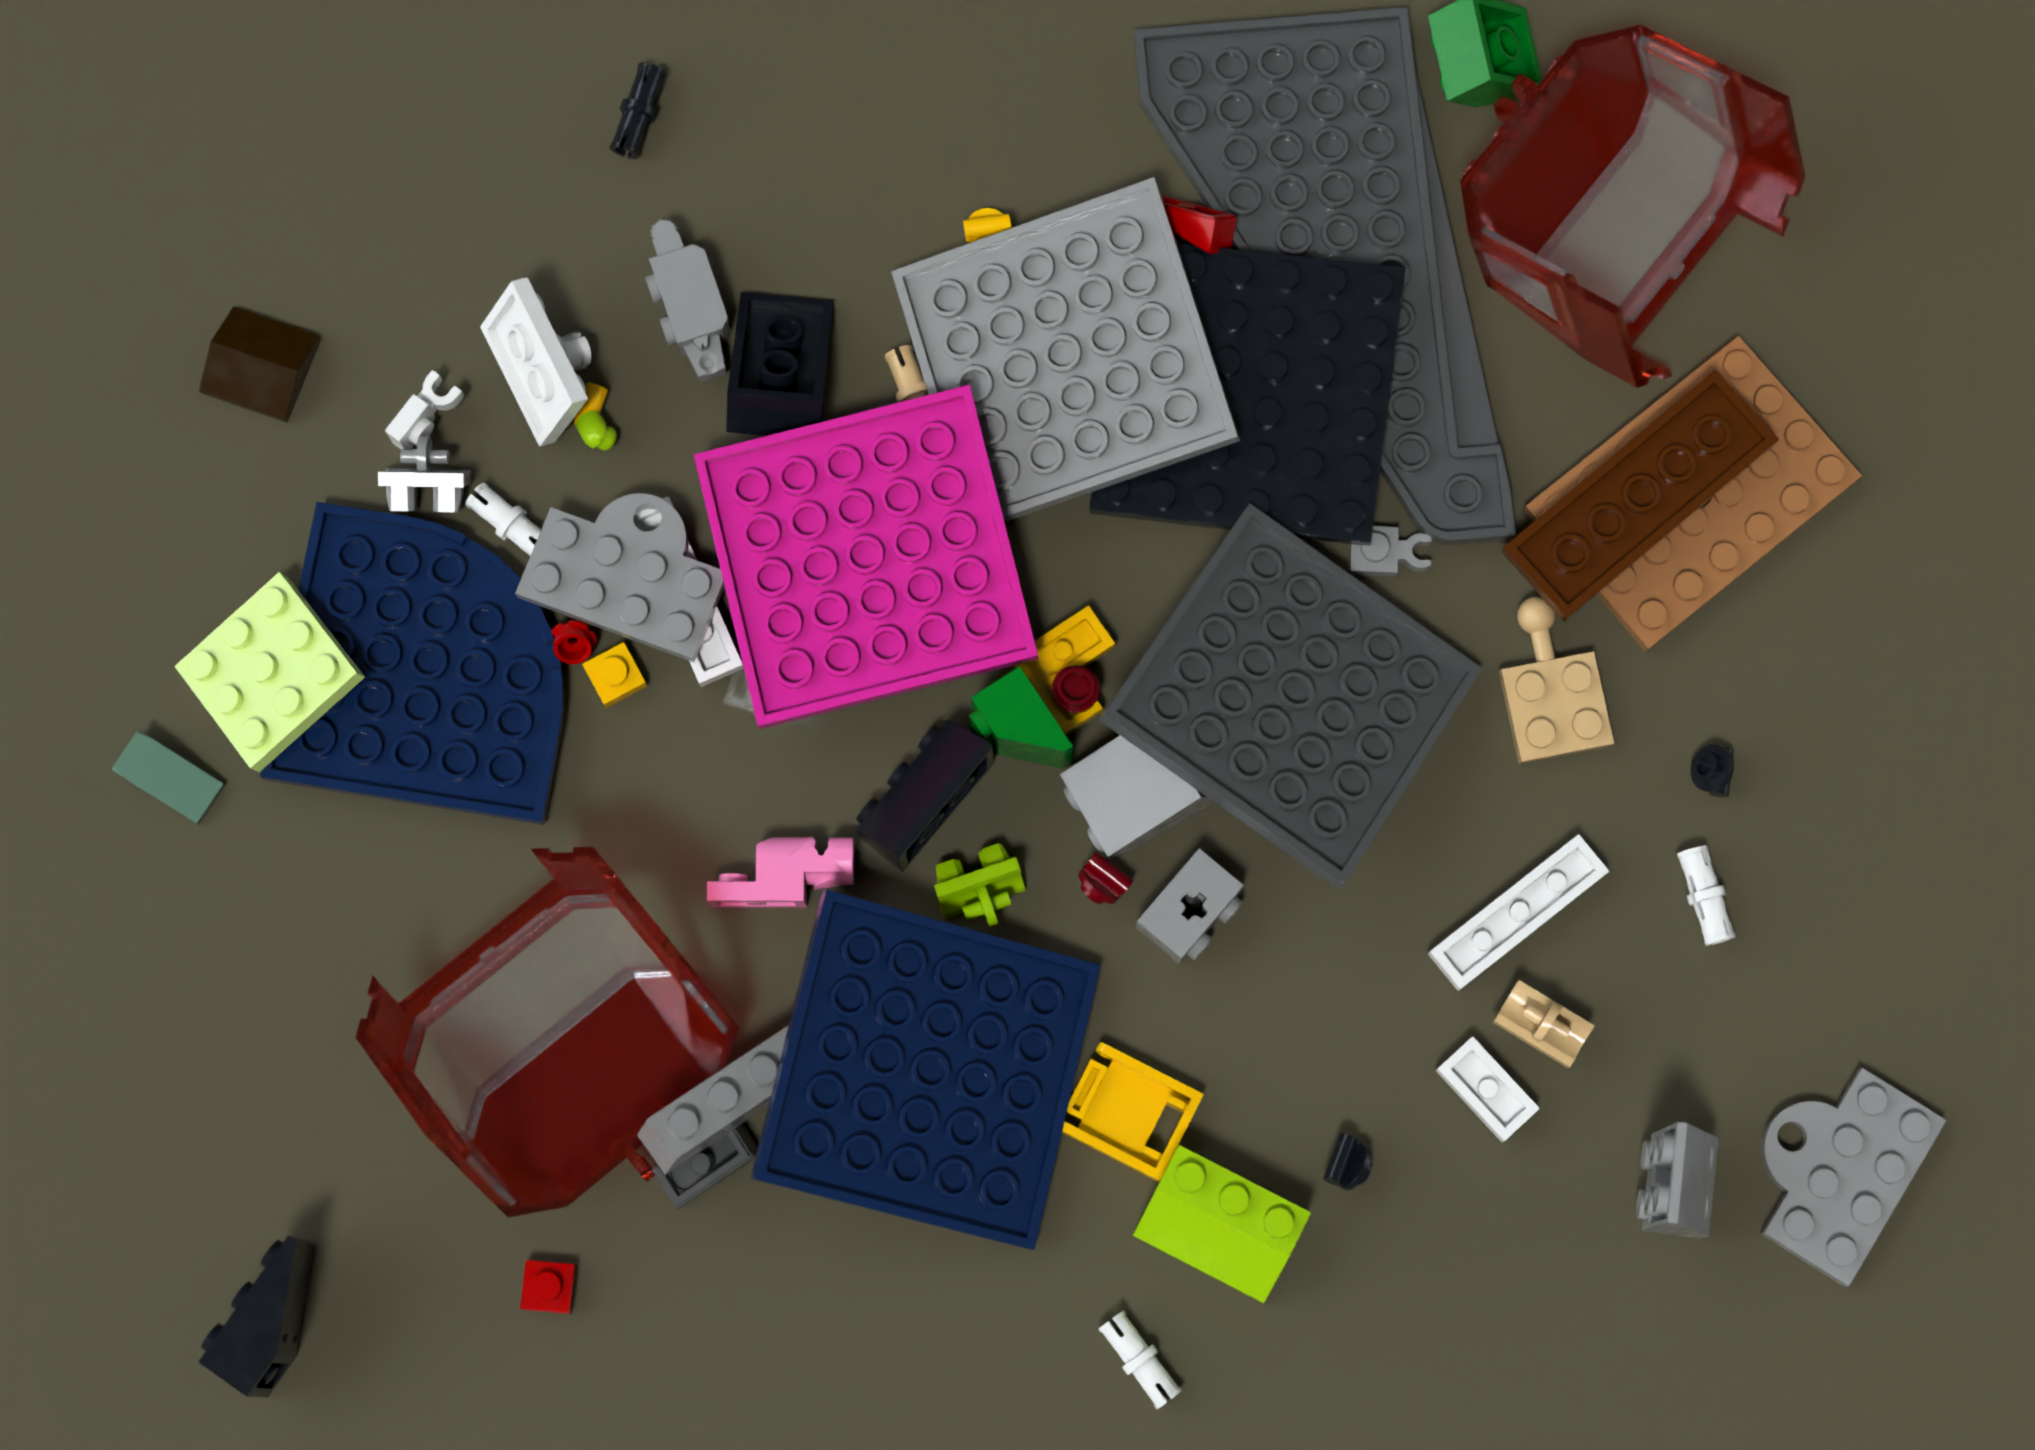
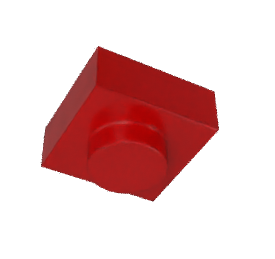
(548, 1287)

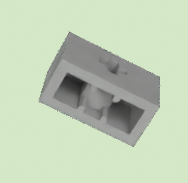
(1164, 919)

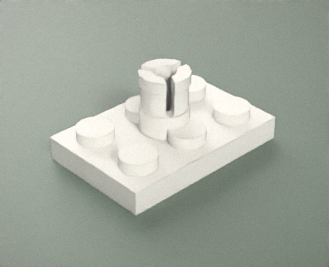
(537, 360)

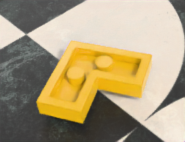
(1071, 643)

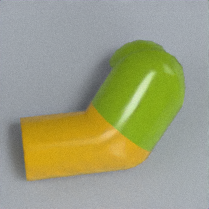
(591, 423)

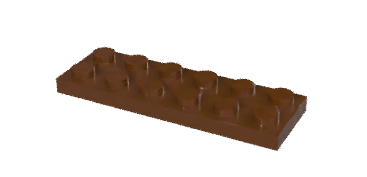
(1639, 495)

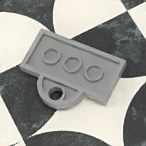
(625, 576)
(1845, 1172)

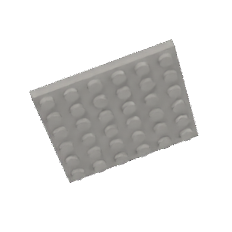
(1072, 348)

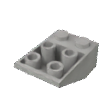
(1678, 1181)

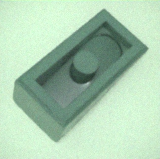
(167, 777)

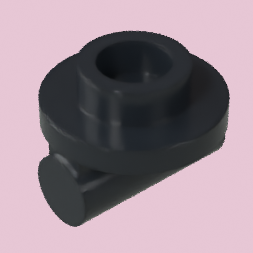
(1713, 770)
(1349, 1163)

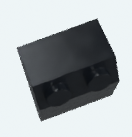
(778, 363)

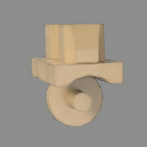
(1543, 1024)

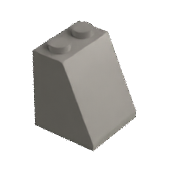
(1128, 796)

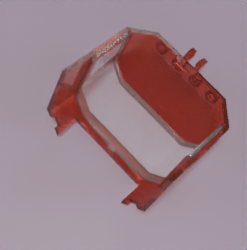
(1622, 185)
(551, 1040)

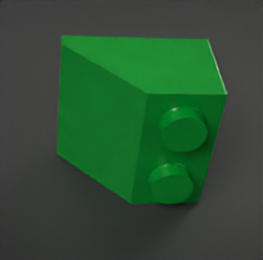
(1482, 50)
(1019, 723)

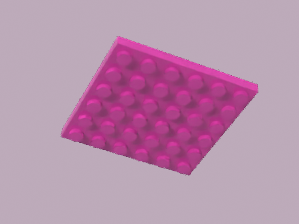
(865, 557)

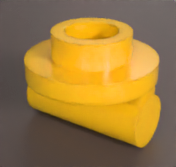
(985, 223)

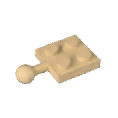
(1557, 702)

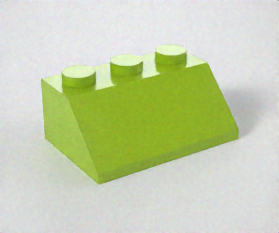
(1221, 1224)

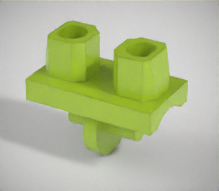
(980, 890)

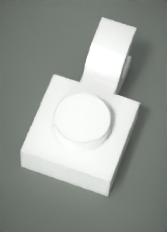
(418, 413)

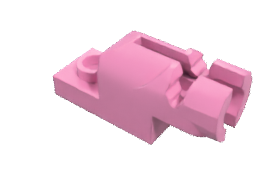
(784, 872)

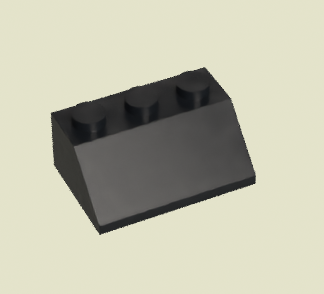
(924, 793)

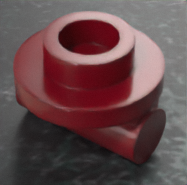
(1103, 880)

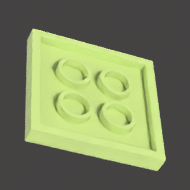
(269, 672)

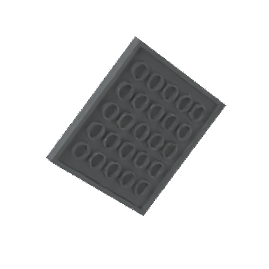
(1292, 696)

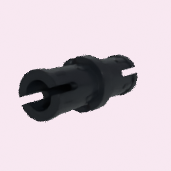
(638, 110)

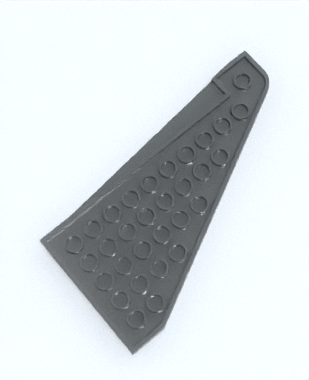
(1329, 155)

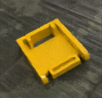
(1122, 1107)

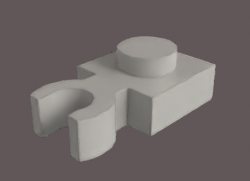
(1387, 552)

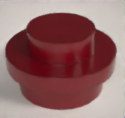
(1075, 689)

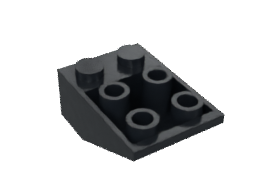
(267, 1322)

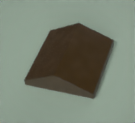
(258, 363)

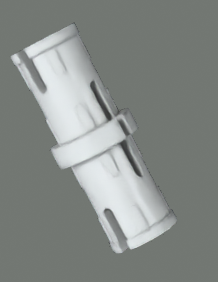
(508, 520)
(1706, 895)
(1140, 1359)

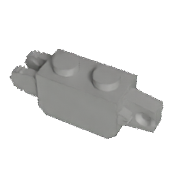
(691, 300)

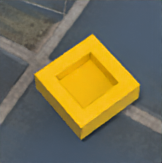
(614, 675)

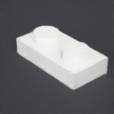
(1487, 1089)

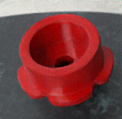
(575, 650)

